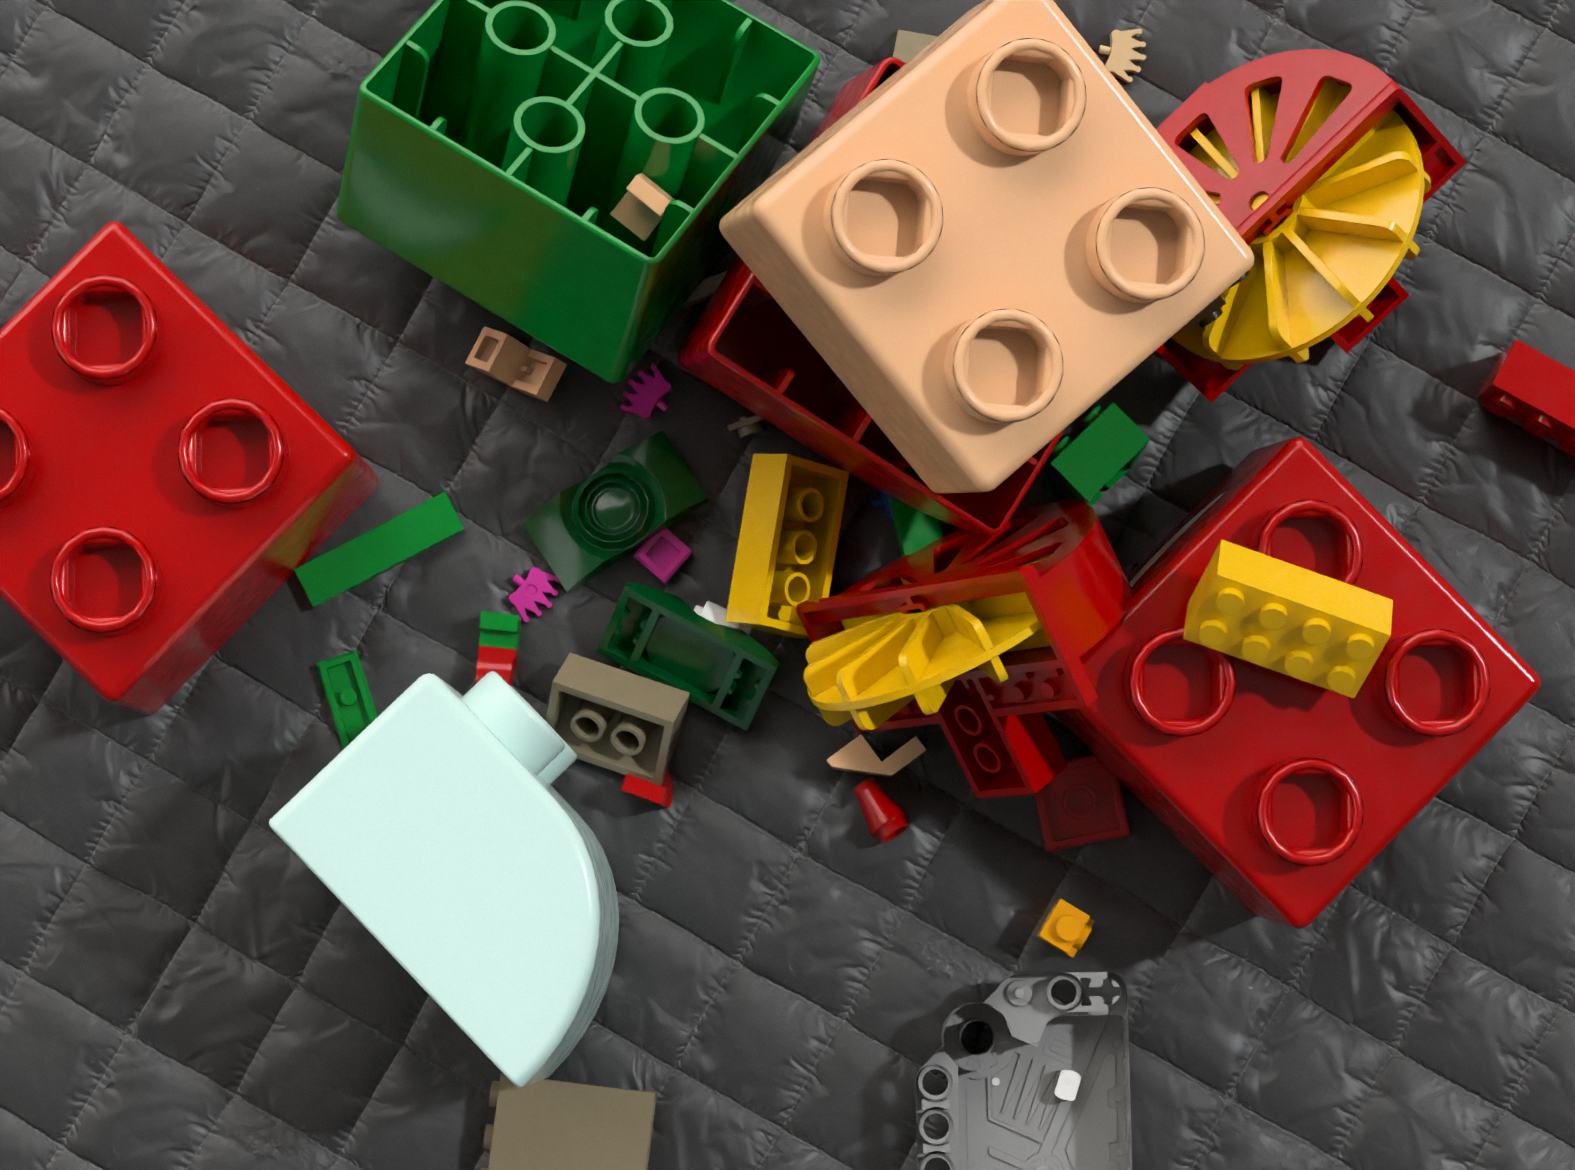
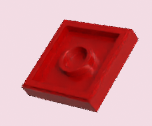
(1081, 806)

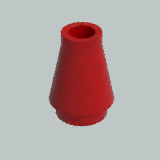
(882, 813)

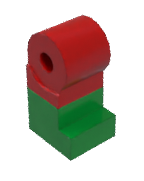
(498, 645)

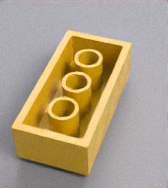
(785, 542)
(1288, 619)

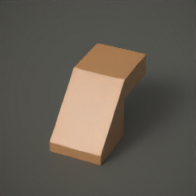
(642, 207)
(515, 364)
(860, 758)

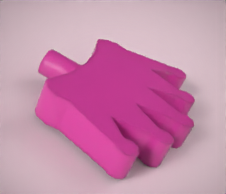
(648, 395)
(532, 591)

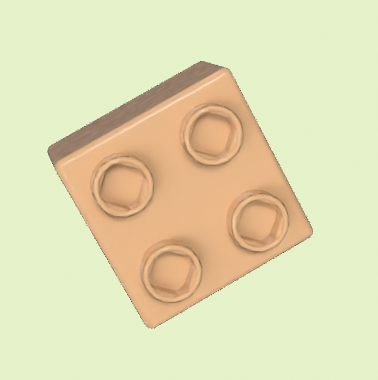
(987, 243)

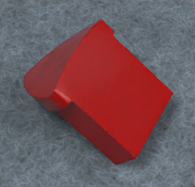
(649, 791)

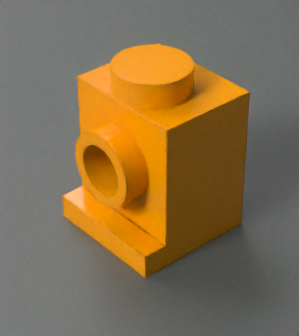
(1066, 928)

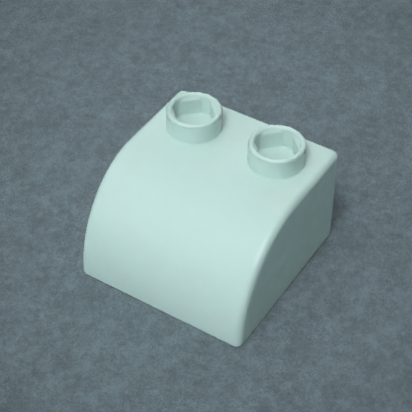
(469, 866)

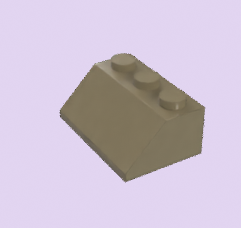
(616, 717)

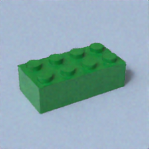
(1098, 456)

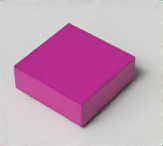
(663, 555)

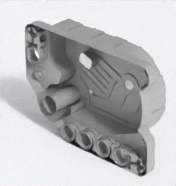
(1040, 1103)

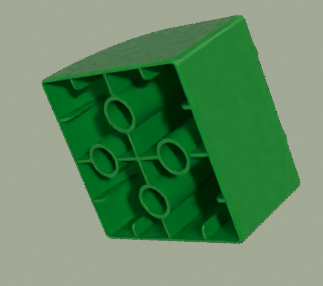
(521, 122)

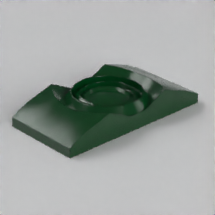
(614, 510)
(679, 648)

